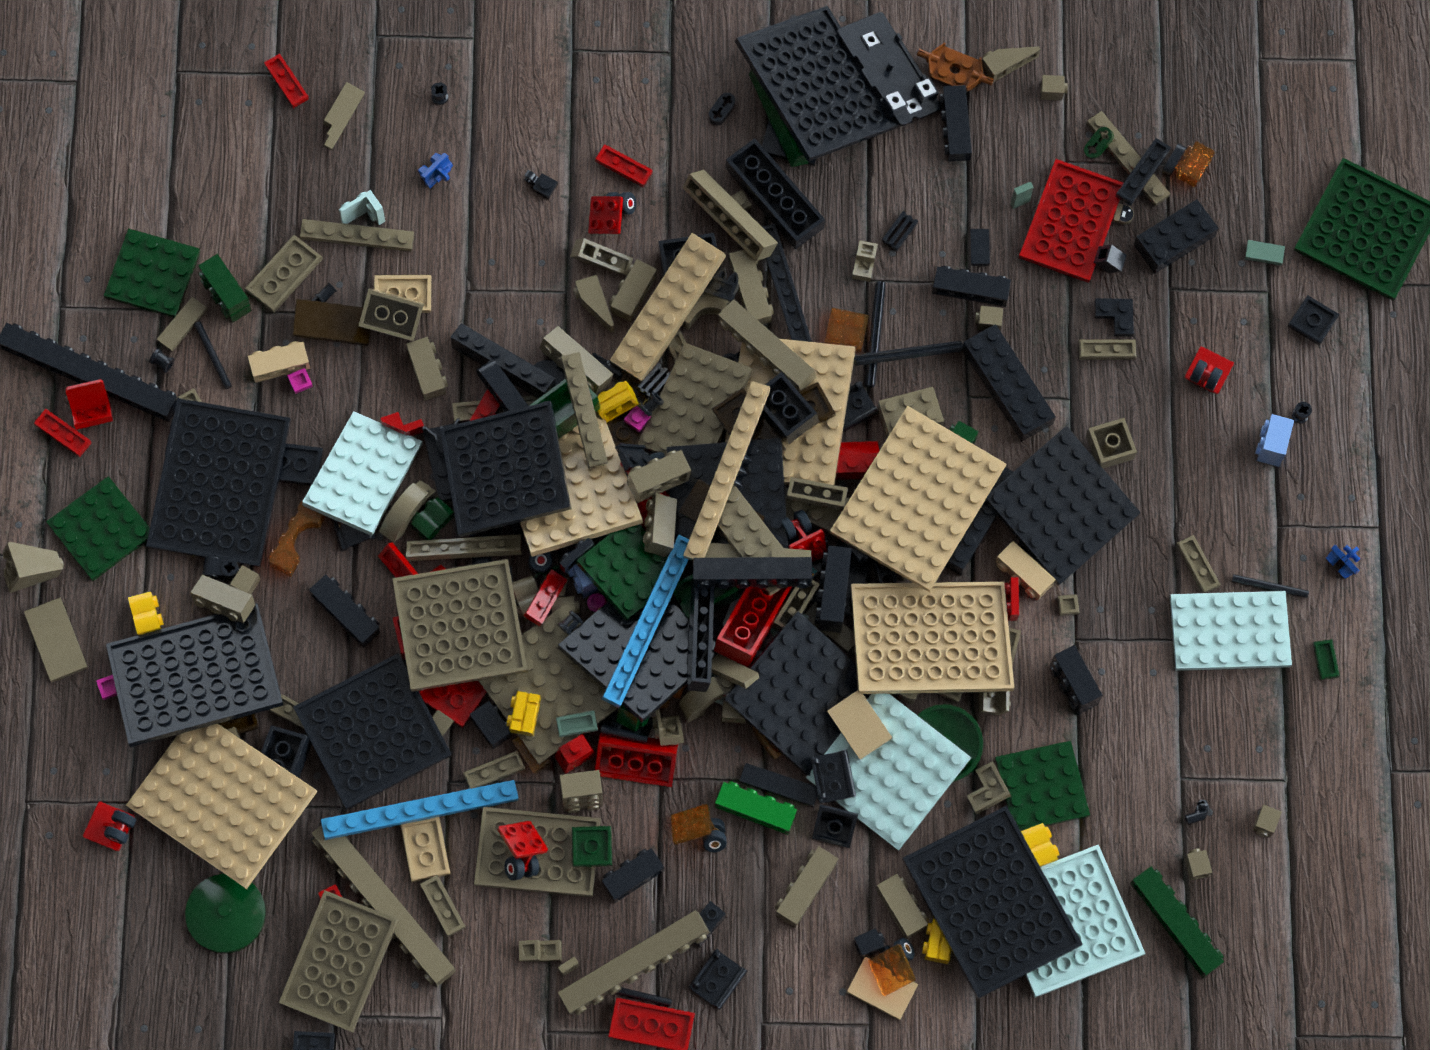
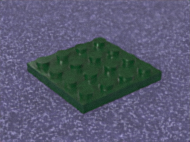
(152, 273)
(100, 528)
(623, 569)
(1043, 785)

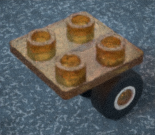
(697, 823)
(892, 966)

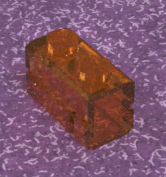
(1194, 164)

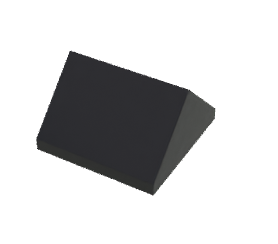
(834, 826)

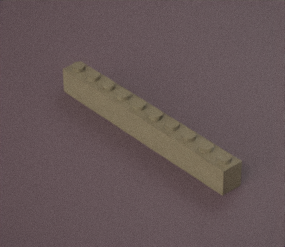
(380, 898)

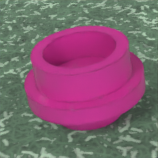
(596, 601)

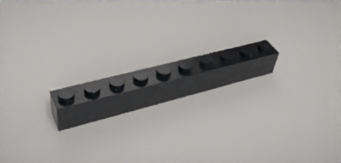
(84, 369)

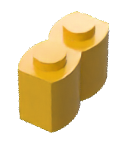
(144, 613)
(1039, 842)

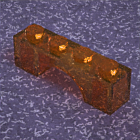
(285, 557)

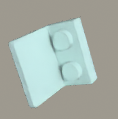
(363, 203)

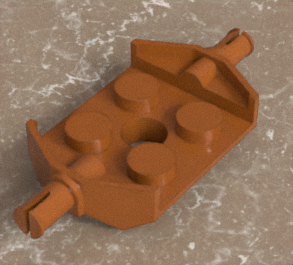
(944, 58)

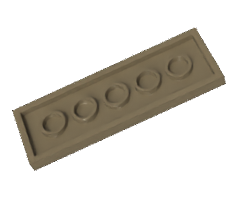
(747, 531)

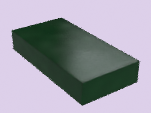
(1326, 659)

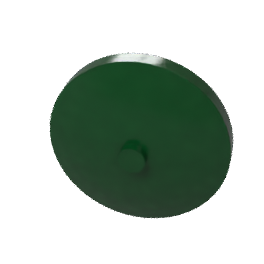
(958, 728)
(225, 914)

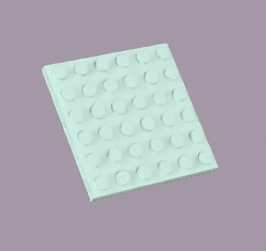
(901, 777)
(1098, 916)

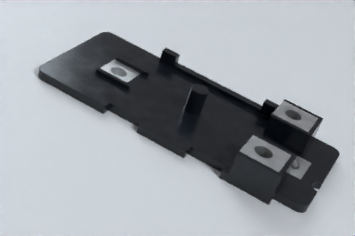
(890, 69)

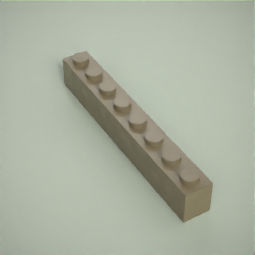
(633, 963)

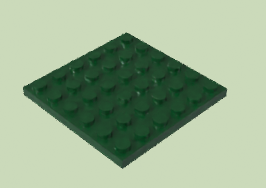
(1367, 229)

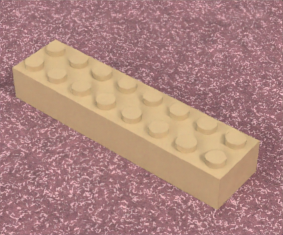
(668, 307)

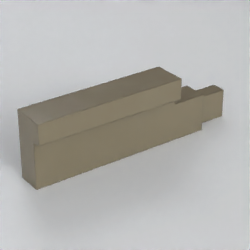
(341, 113)

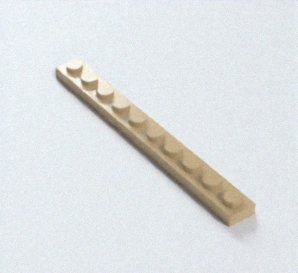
(727, 471)

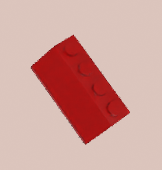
(855, 459)
(636, 760)

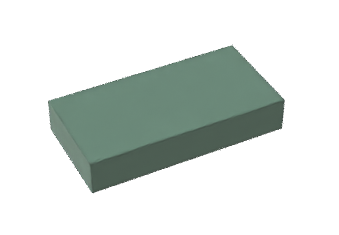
(1021, 195)
(1264, 252)
(576, 724)

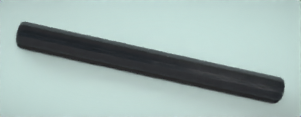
(875, 331)
(907, 353)

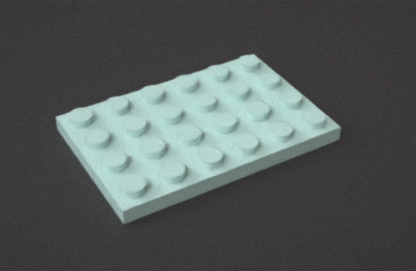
(362, 473)
(1230, 630)

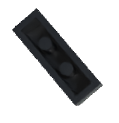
(632, 874)

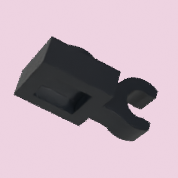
(542, 185)

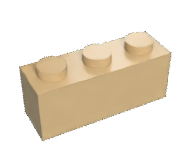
(278, 361)
(1030, 573)

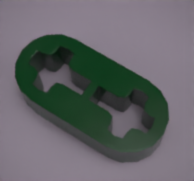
(1101, 145)

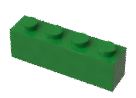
(756, 808)

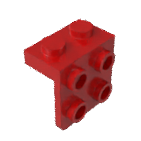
(89, 404)

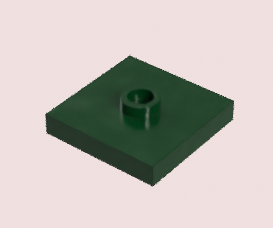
(591, 846)

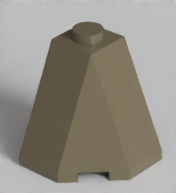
(29, 565)

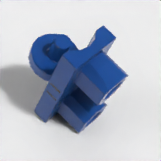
(437, 171)
(1349, 568)

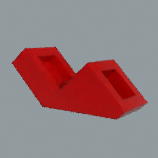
(394, 422)

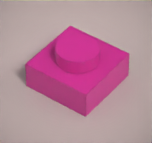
(300, 381)
(637, 419)
(107, 687)

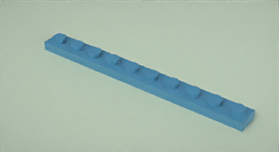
(647, 624)
(419, 809)

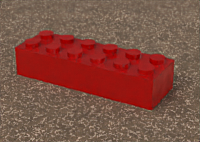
(750, 624)

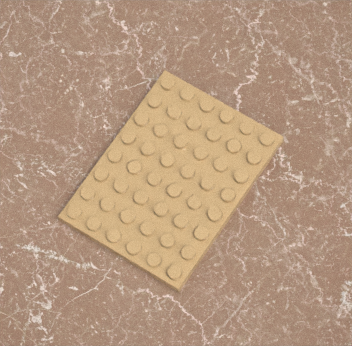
(817, 450)
(597, 497)
(918, 498)
(931, 639)
(222, 800)

